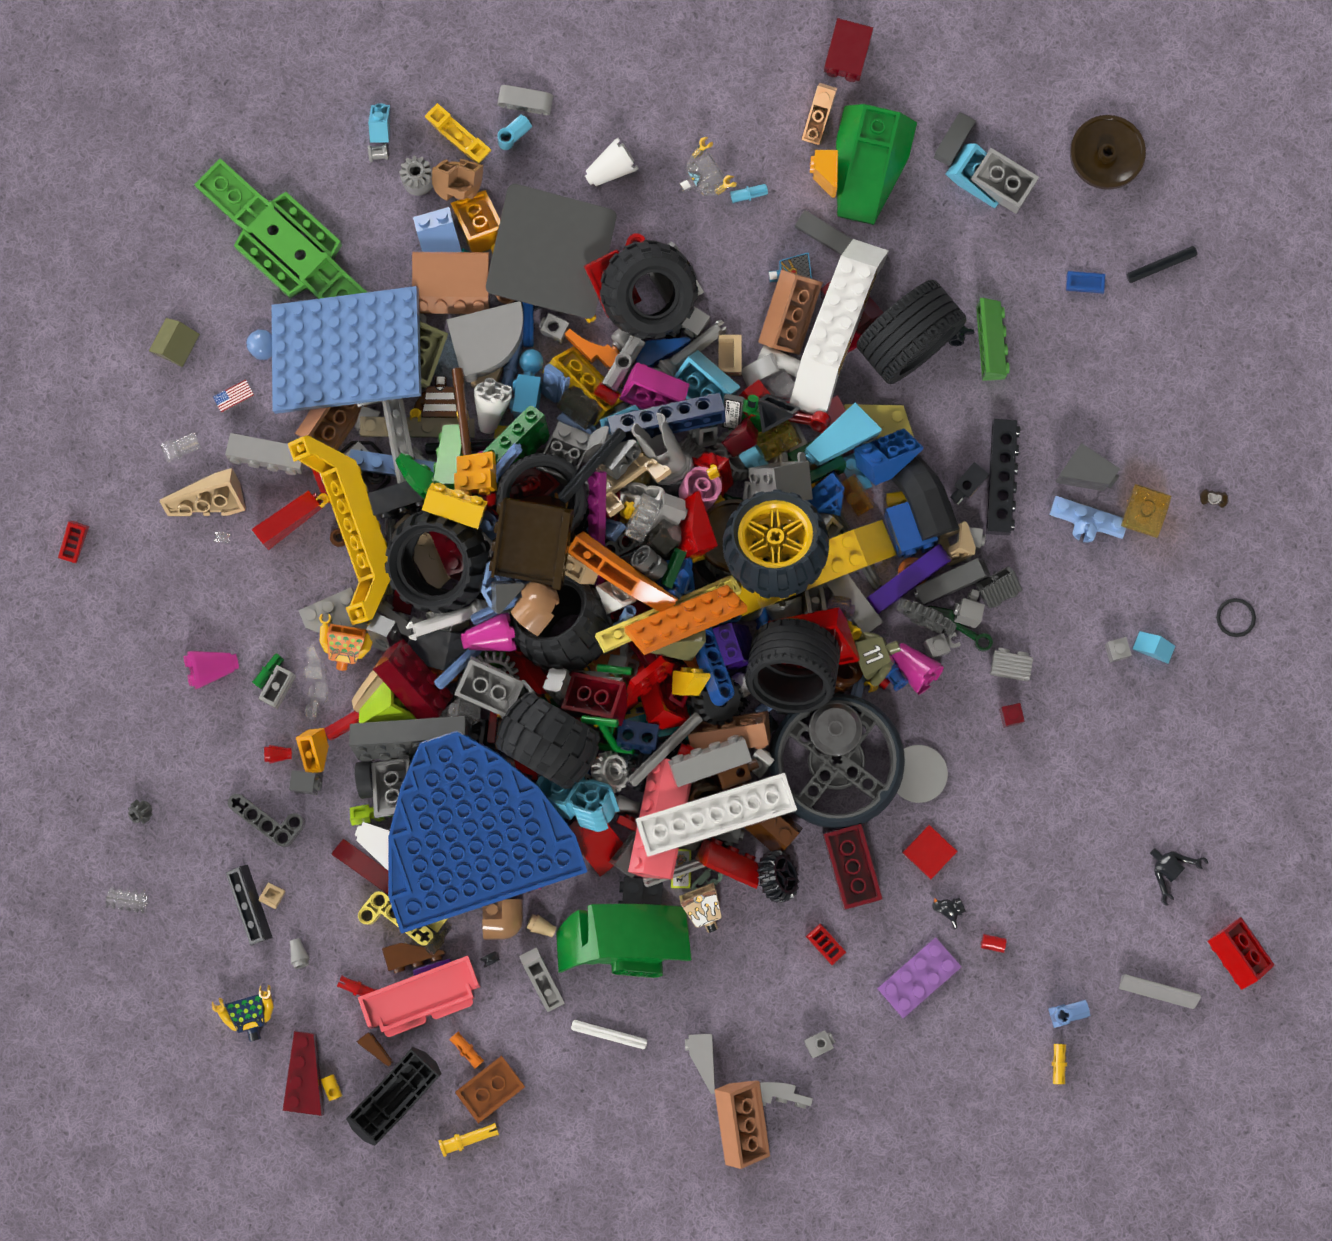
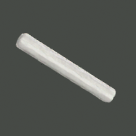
(609, 1034)

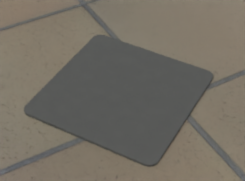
(544, 247)

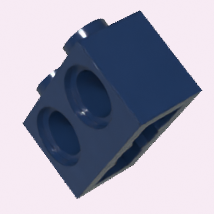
(639, 730)

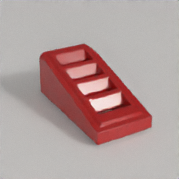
(84, 529)
(814, 932)

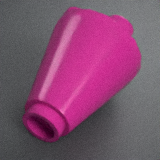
(491, 635)
(209, 666)

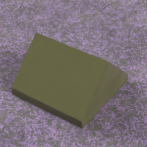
(174, 342)

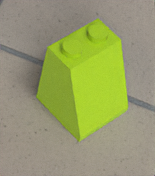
(384, 706)

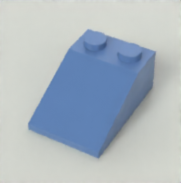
(437, 231)

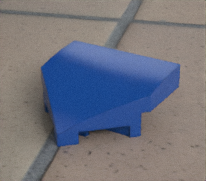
(828, 495)

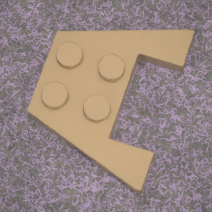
(637, 467)

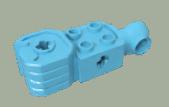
(588, 800)

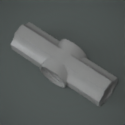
(630, 353)

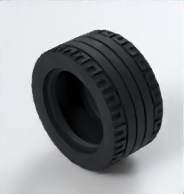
(911, 331)

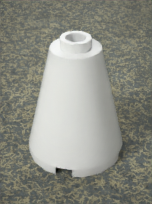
(611, 164)

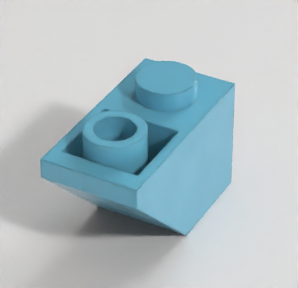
(379, 123)

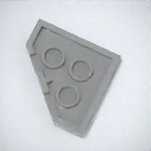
(333, 605)

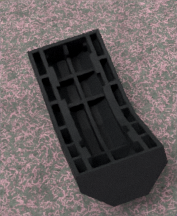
(926, 499)
(394, 1096)

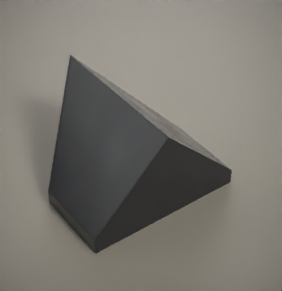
(775, 411)

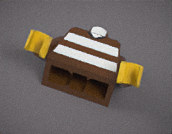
(436, 402)

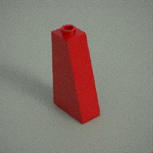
(287, 519)

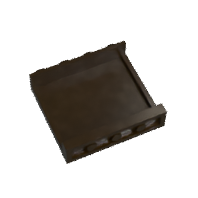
(531, 542)

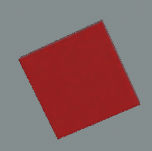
(929, 852)

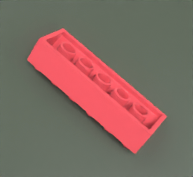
(658, 795)

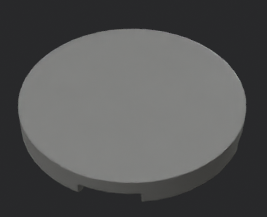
(923, 774)

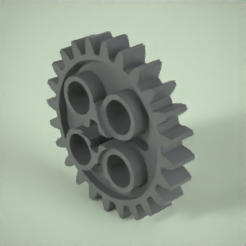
(926, 617)

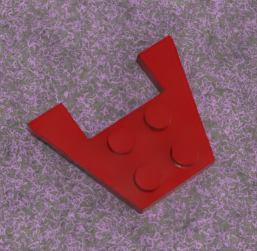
(647, 677)

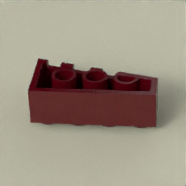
(449, 554)
(303, 1083)

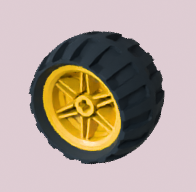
(751, 524)

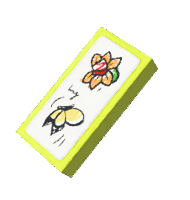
(684, 880)

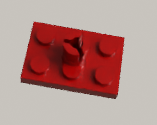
(595, 270)

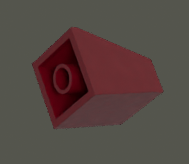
(848, 50)

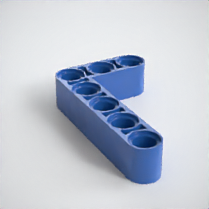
(719, 677)

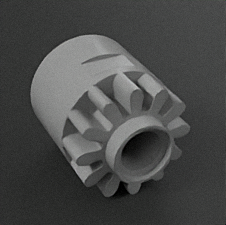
(416, 176)

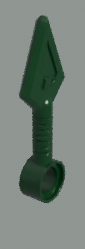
(963, 629)

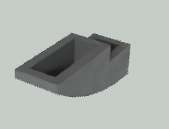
(954, 139)

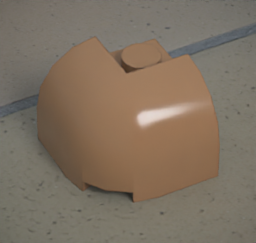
(457, 179)
(535, 606)
(502, 919)

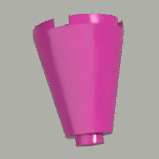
(917, 668)

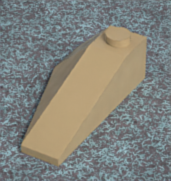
(214, 493)

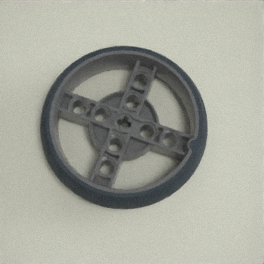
(880, 793)

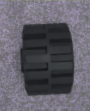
(712, 713)

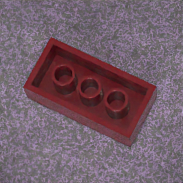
(412, 681)
(852, 867)

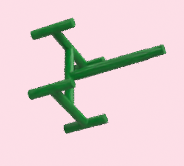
(605, 724)

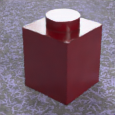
(1011, 715)

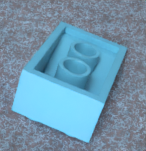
(965, 167)

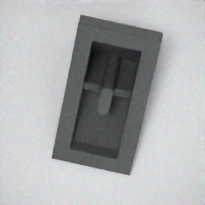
(503, 593)

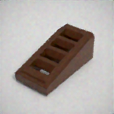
(373, 1046)

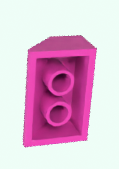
(652, 388)

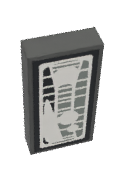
(733, 411)

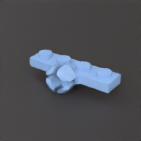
(1087, 519)

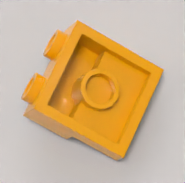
(476, 473)

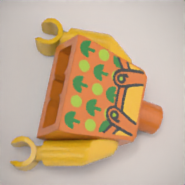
(343, 643)

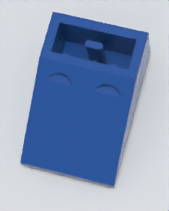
(886, 456)

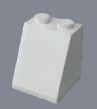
(374, 841)

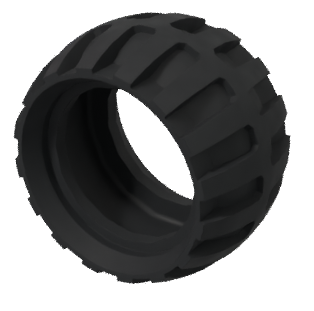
(409, 582)

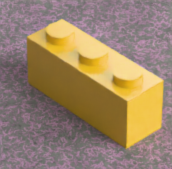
(454, 505)

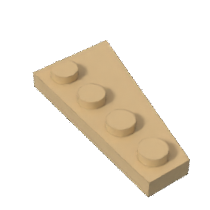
(428, 559)

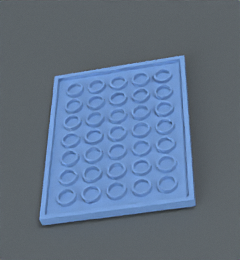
(346, 350)

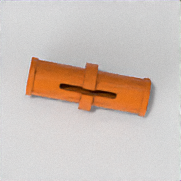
(466, 1050)

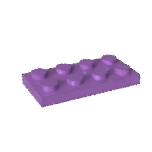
(919, 977)

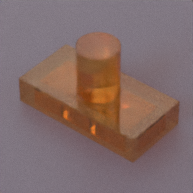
(856, 495)

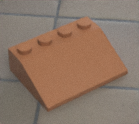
(451, 281)

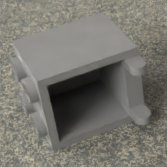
(784, 476)

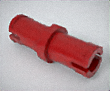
(355, 987)

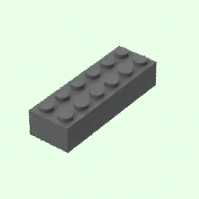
(400, 737)

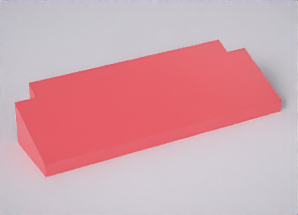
(413, 999)

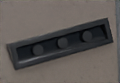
(249, 904)

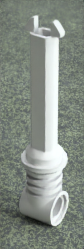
(447, 619)

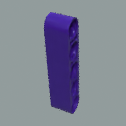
(909, 578)

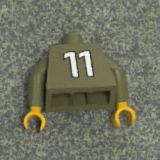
(875, 658)

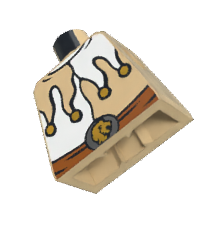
(702, 907)

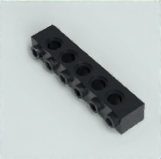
(995, 525)

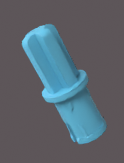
(748, 193)

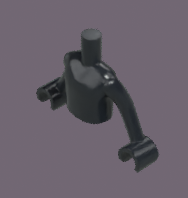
(1171, 868)

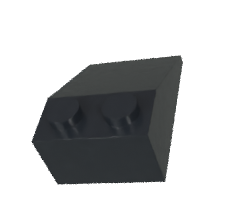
(438, 648)

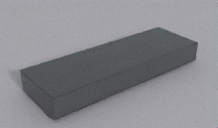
(823, 232)

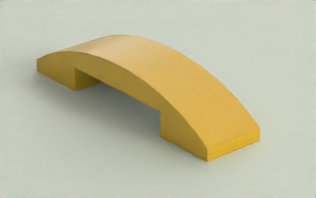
(456, 134)

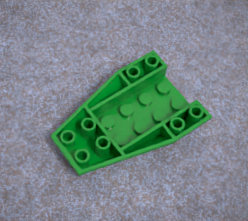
(871, 157)

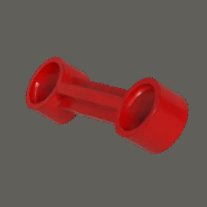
(818, 421)

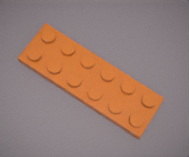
(685, 619)

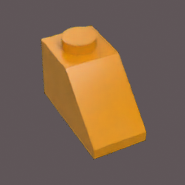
(313, 749)

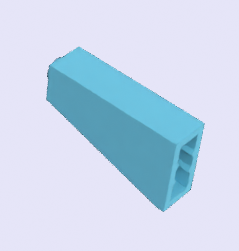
(844, 434)

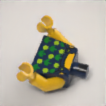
(247, 1013)

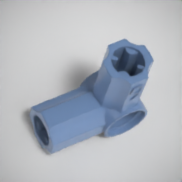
(1065, 1014)

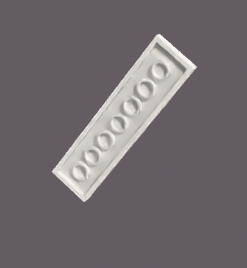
(715, 814)

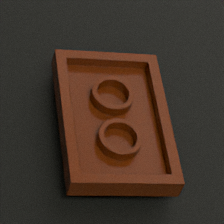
(490, 1089)

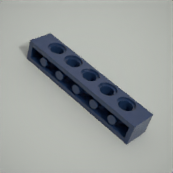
(679, 415)

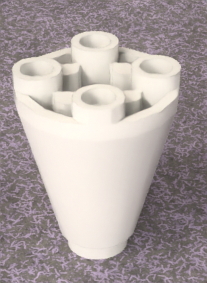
(491, 403)

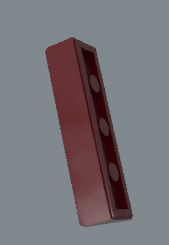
(362, 864)

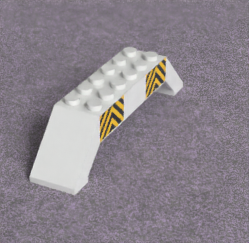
(836, 326)

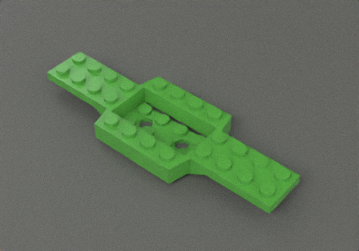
(256, 214)

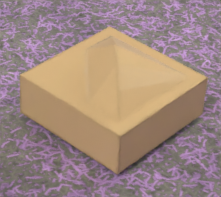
(272, 895)

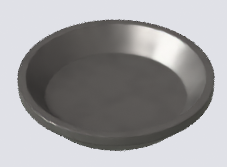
(835, 729)

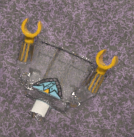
(705, 173)

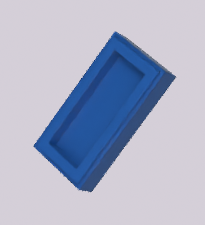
(1085, 282)

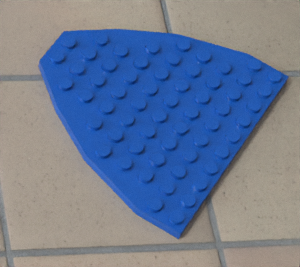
(471, 834)

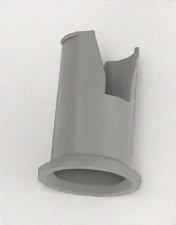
(664, 450)

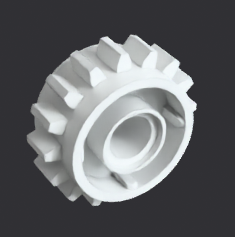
(610, 769)

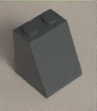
(1088, 470)

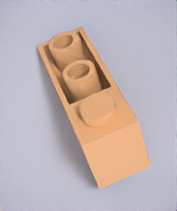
(819, 113)

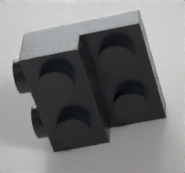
(637, 893)

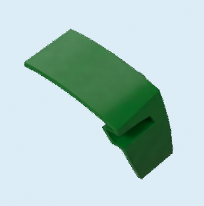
(626, 937)

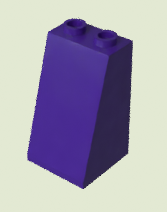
(734, 644)

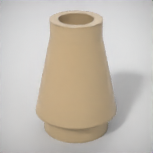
(540, 926)

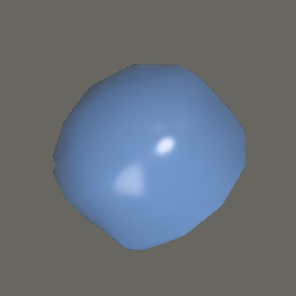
(260, 344)

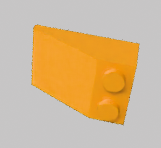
(477, 221)

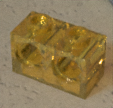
(777, 440)

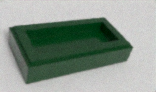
(673, 567)

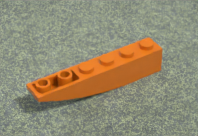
(619, 572)

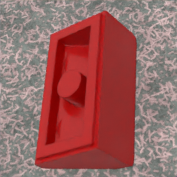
(341, 726)

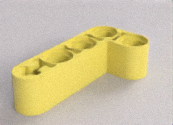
(385, 910)

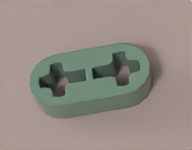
(703, 878)

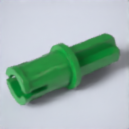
(266, 672)

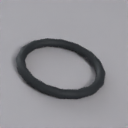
(1240, 601)

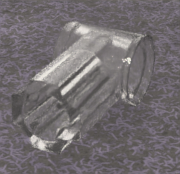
(176, 449)

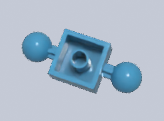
(527, 386)

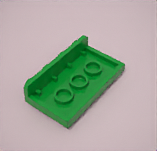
(527, 429)

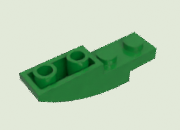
(416, 475)

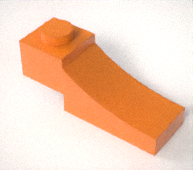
(592, 351)

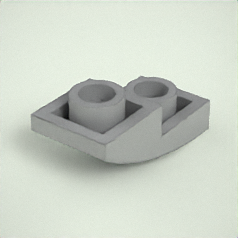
(760, 369)

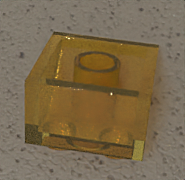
(1146, 510)

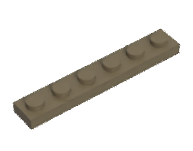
(424, 429)

